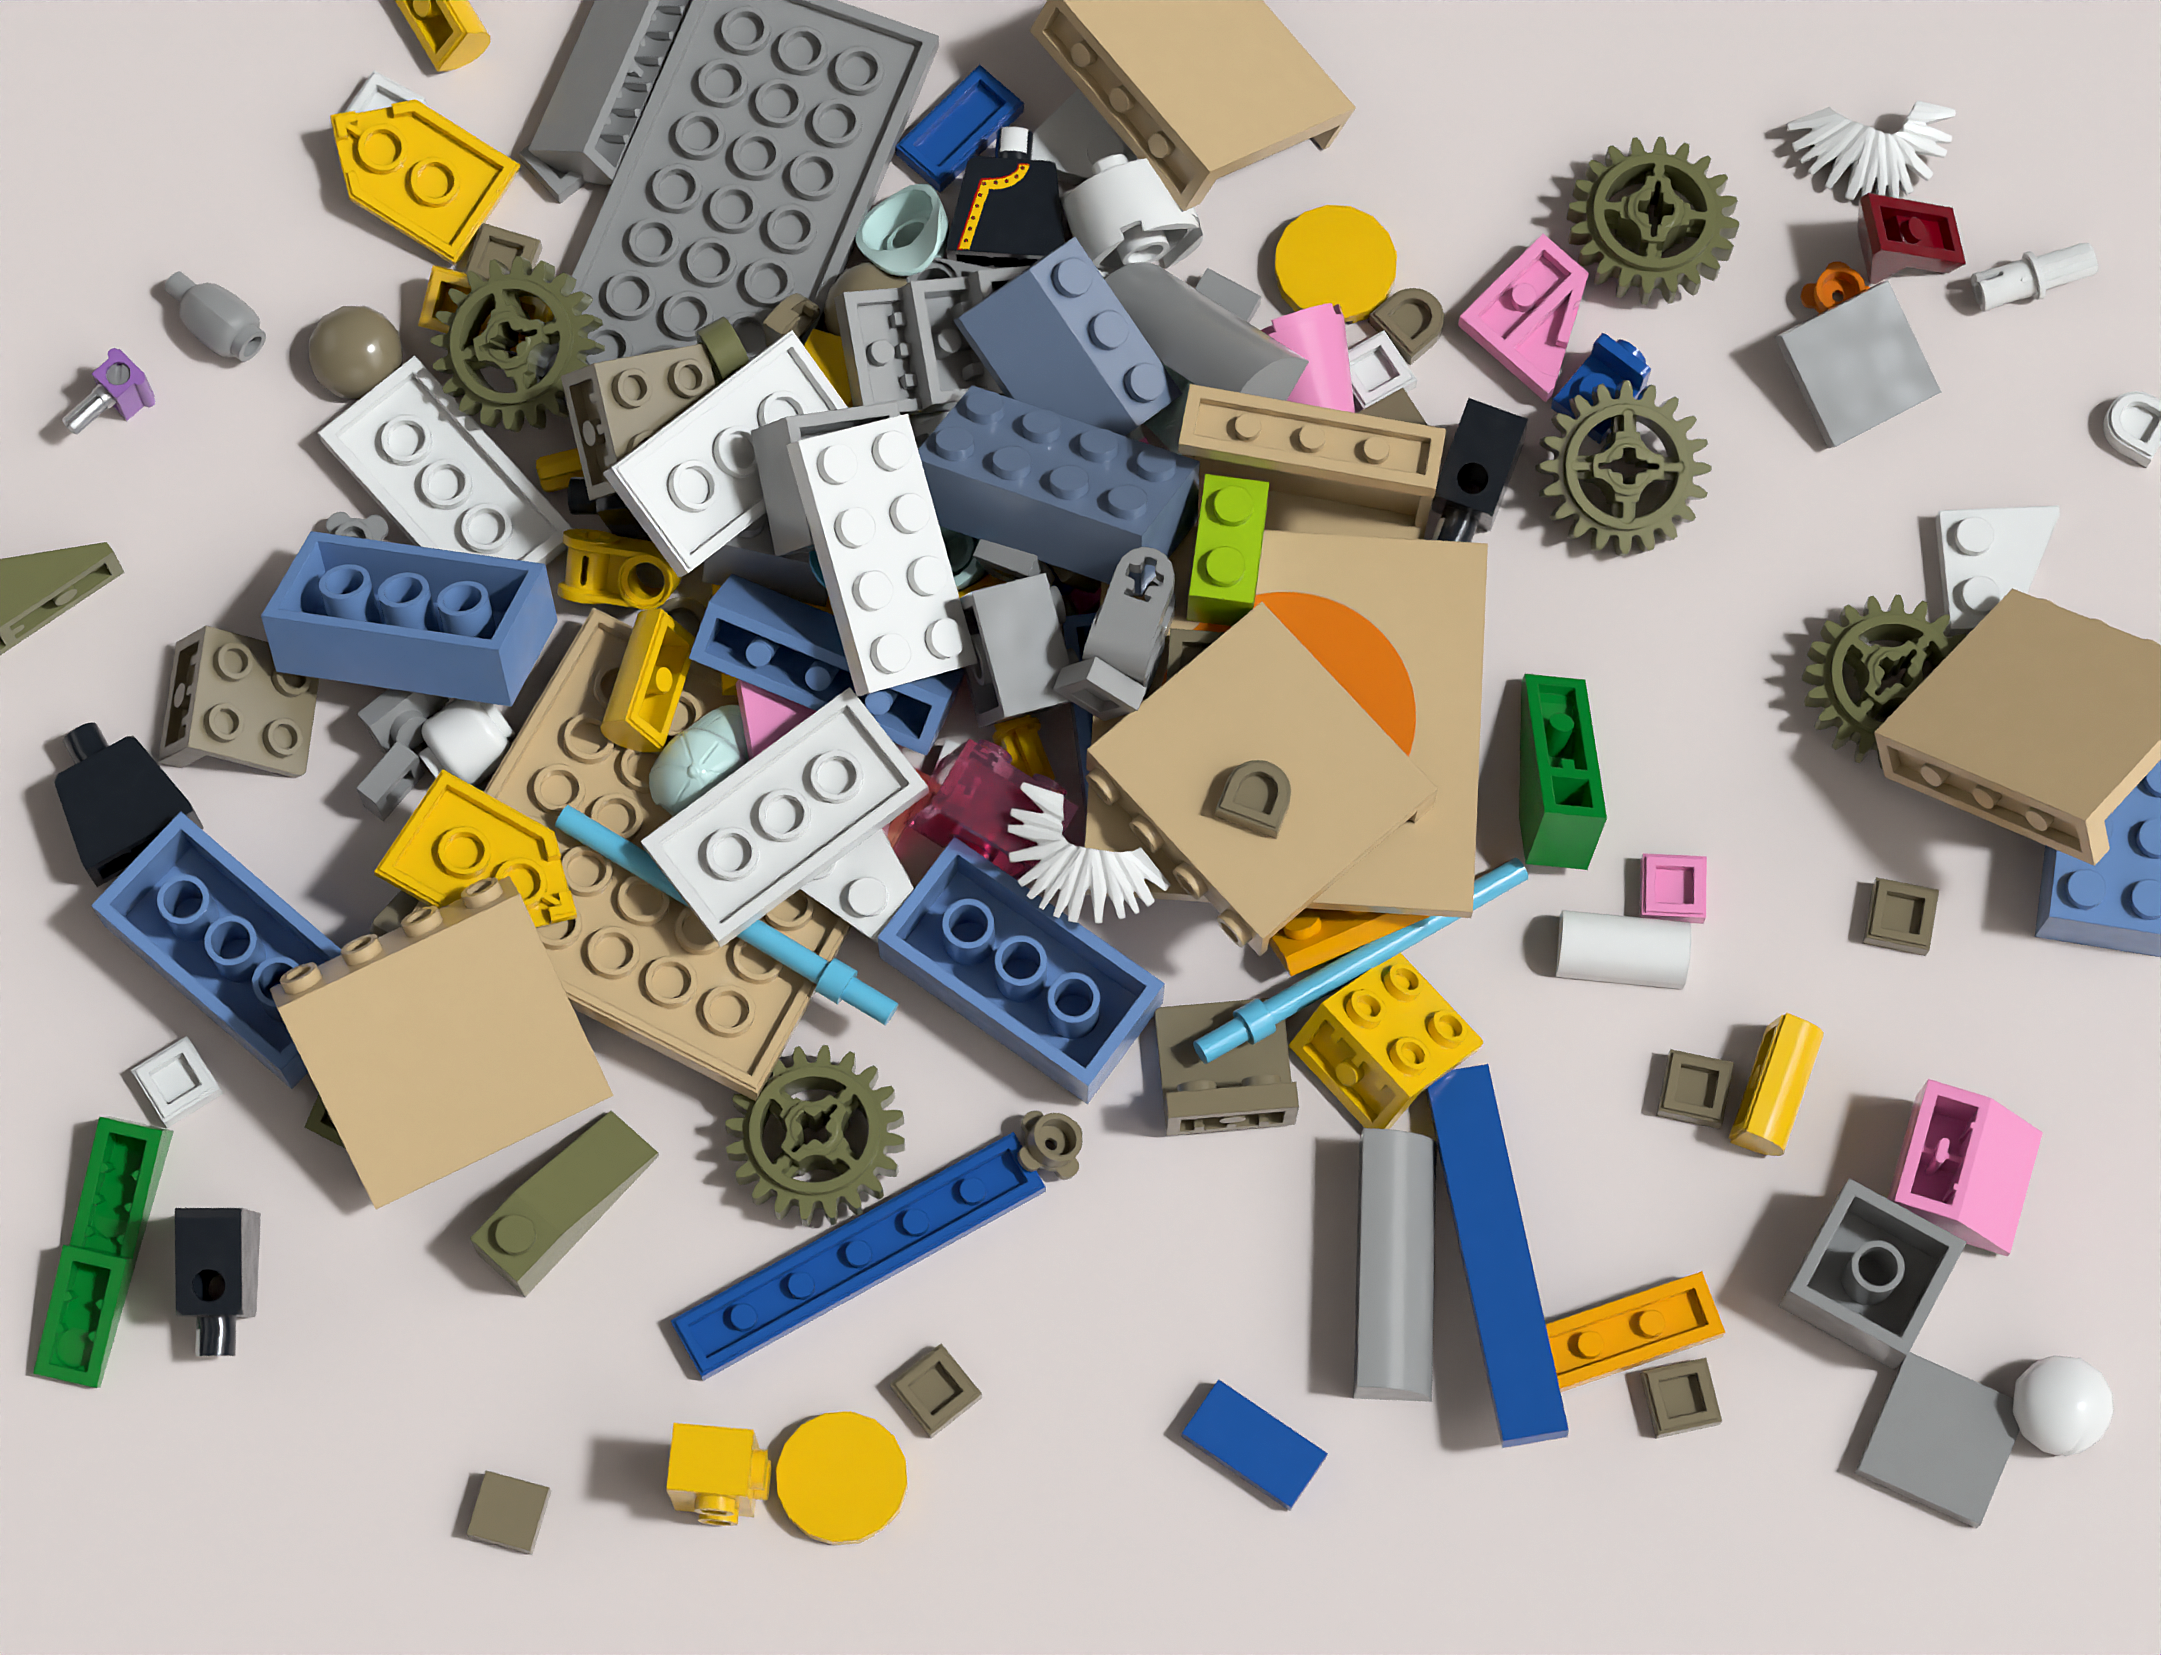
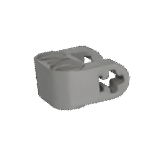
(1133, 631)

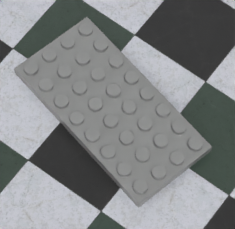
(748, 170)

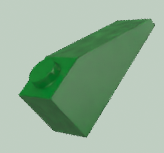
(1559, 774)

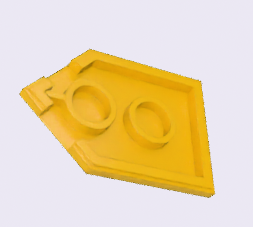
(421, 174)
(471, 836)

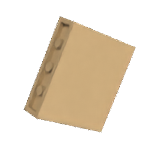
(1194, 83)
(1321, 463)
(1272, 702)
(2033, 724)
(440, 1040)

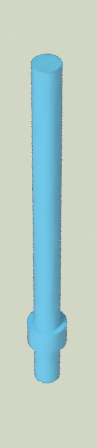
(833, 979)
(1258, 1018)

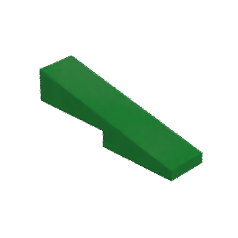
(102, 1250)

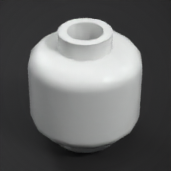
(466, 740)

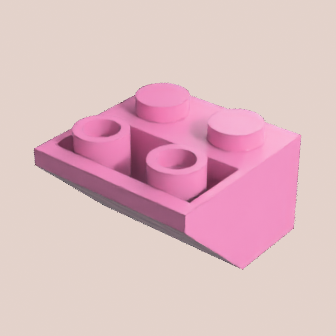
(1966, 1165)

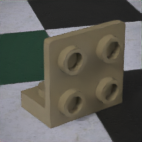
(627, 401)
(236, 705)
(1234, 1091)

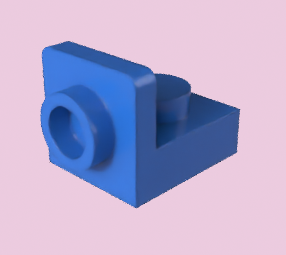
(1607, 365)

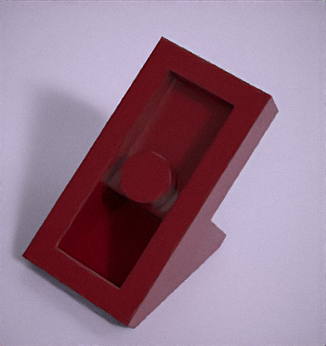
(1907, 234)

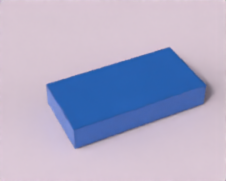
(959, 128)
(1254, 1445)

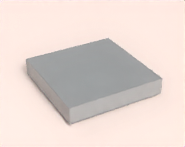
(1858, 364)
(1941, 1440)

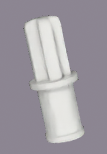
(2033, 275)

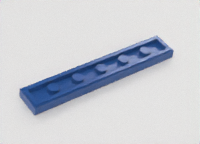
(856, 1257)
(1496, 1258)

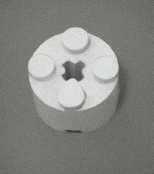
(1129, 217)

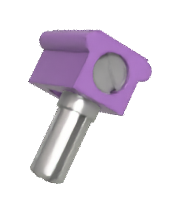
(118, 385)

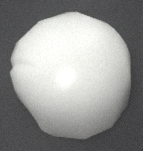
(2062, 1405)

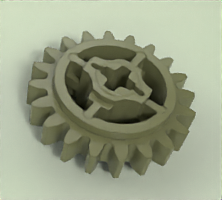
(1674, 220)
(472, 352)
(1622, 496)
(1871, 665)
(855, 1172)

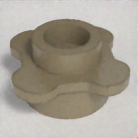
(1059, 1130)

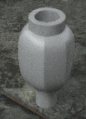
(217, 317)

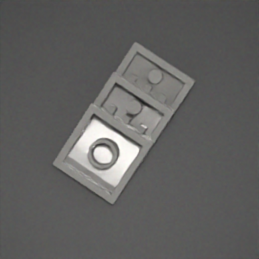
(908, 346)

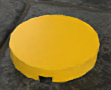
(1336, 259)
(841, 1478)

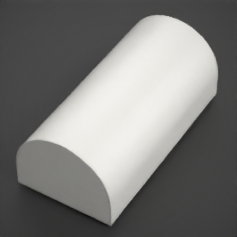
(1623, 949)

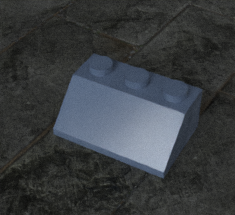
(1069, 345)

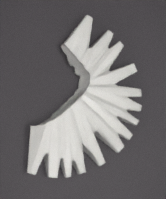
(1871, 153)
(1078, 868)

